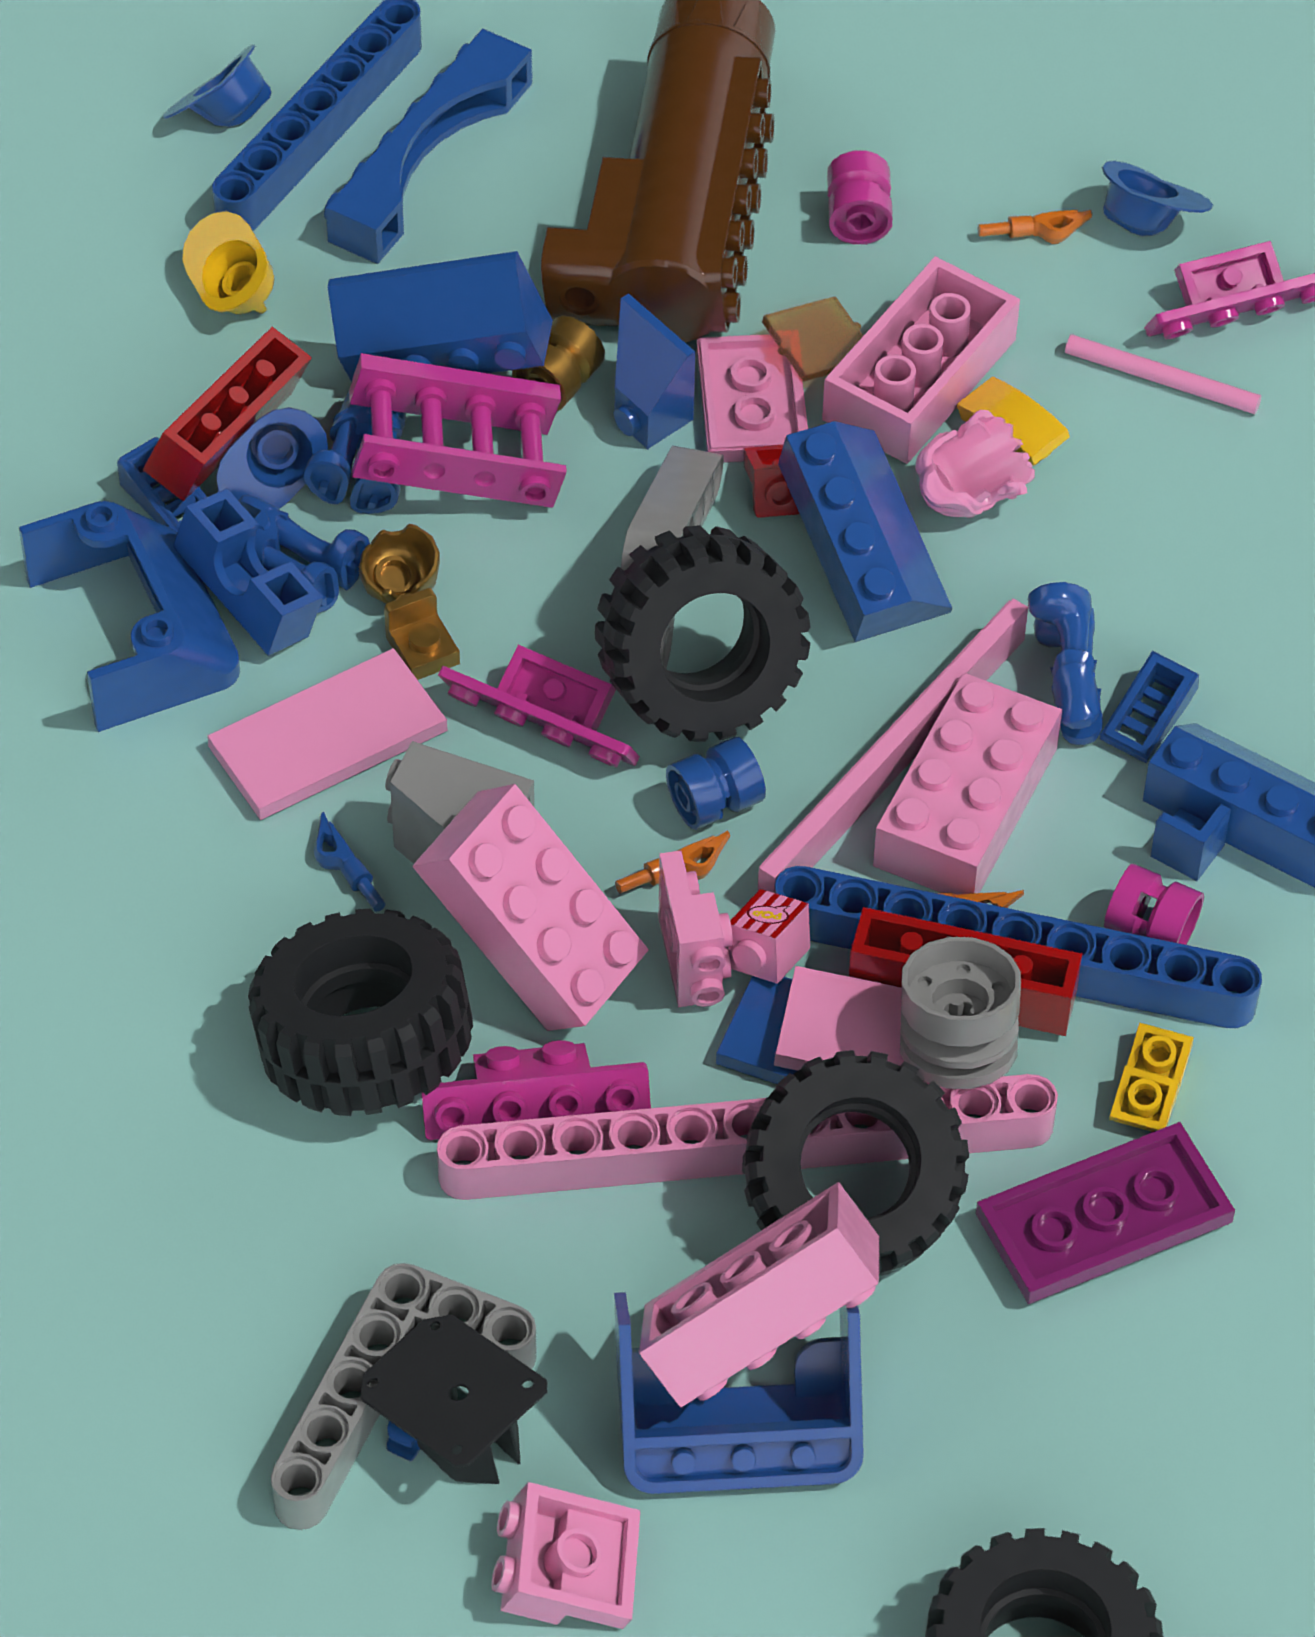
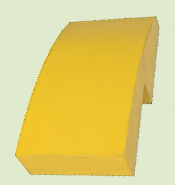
(1030, 421)
(1151, 1078)

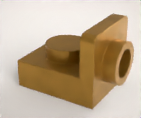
(420, 634)

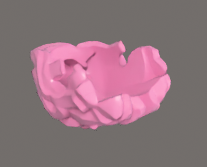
(973, 467)

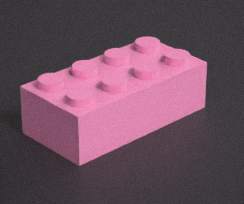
(922, 358)
(967, 787)
(531, 907)
(760, 1296)

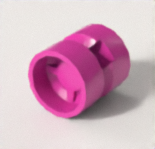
(859, 197)
(1173, 913)

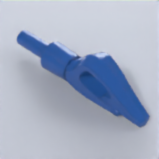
(344, 860)

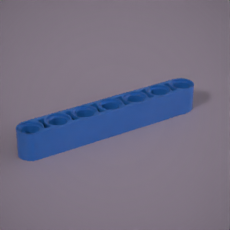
(320, 112)

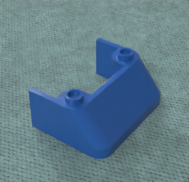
(178, 650)
(746, 1433)

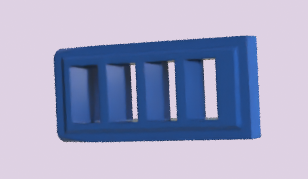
(139, 487)
(1168, 674)

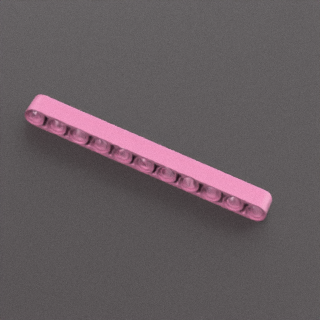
(720, 1149)

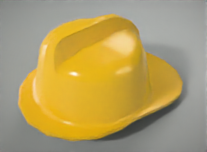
(228, 264)

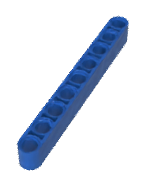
(1149, 961)

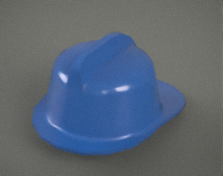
(230, 95)
(1144, 201)
(272, 456)

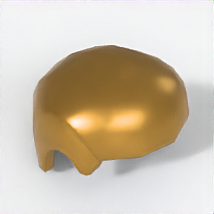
(399, 563)

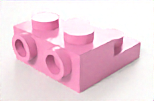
(692, 934)
(567, 1557)

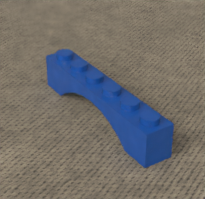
(478, 85)

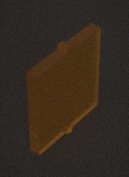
(813, 336)

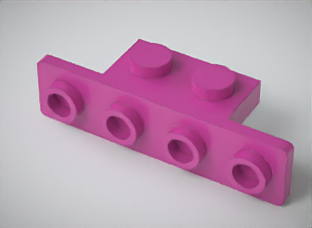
(1228, 285)
(551, 696)
(533, 1086)

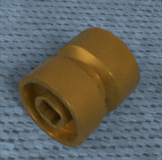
(570, 359)

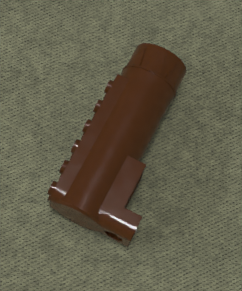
(681, 206)

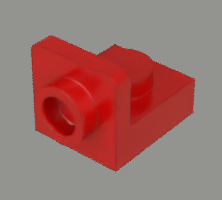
(770, 489)

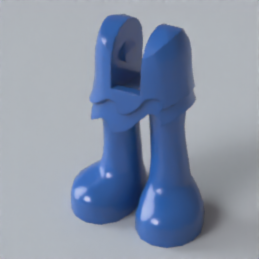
(330, 470)
(330, 563)
(1068, 621)

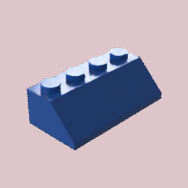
(445, 314)
(861, 529)
(1268, 803)

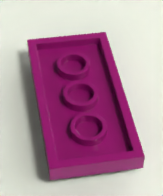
(1104, 1212)

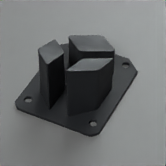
(421, 1397)

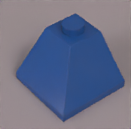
(651, 376)

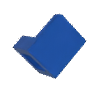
(1188, 841)

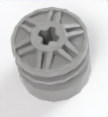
(960, 1012)

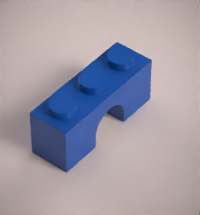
(220, 547)

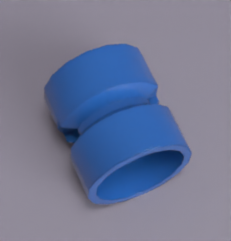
(722, 780)

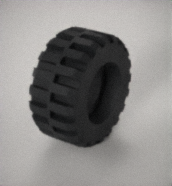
(741, 683)
(367, 1056)
(888, 1094)
(1043, 1580)

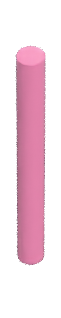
(1163, 374)

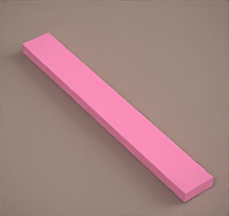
(893, 749)

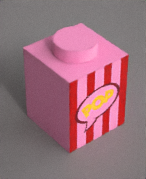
(769, 935)

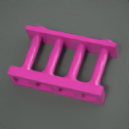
(458, 396)

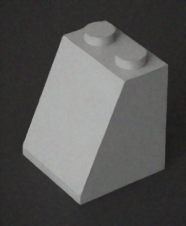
(432, 789)

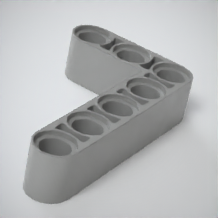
(676, 499)
(351, 1419)

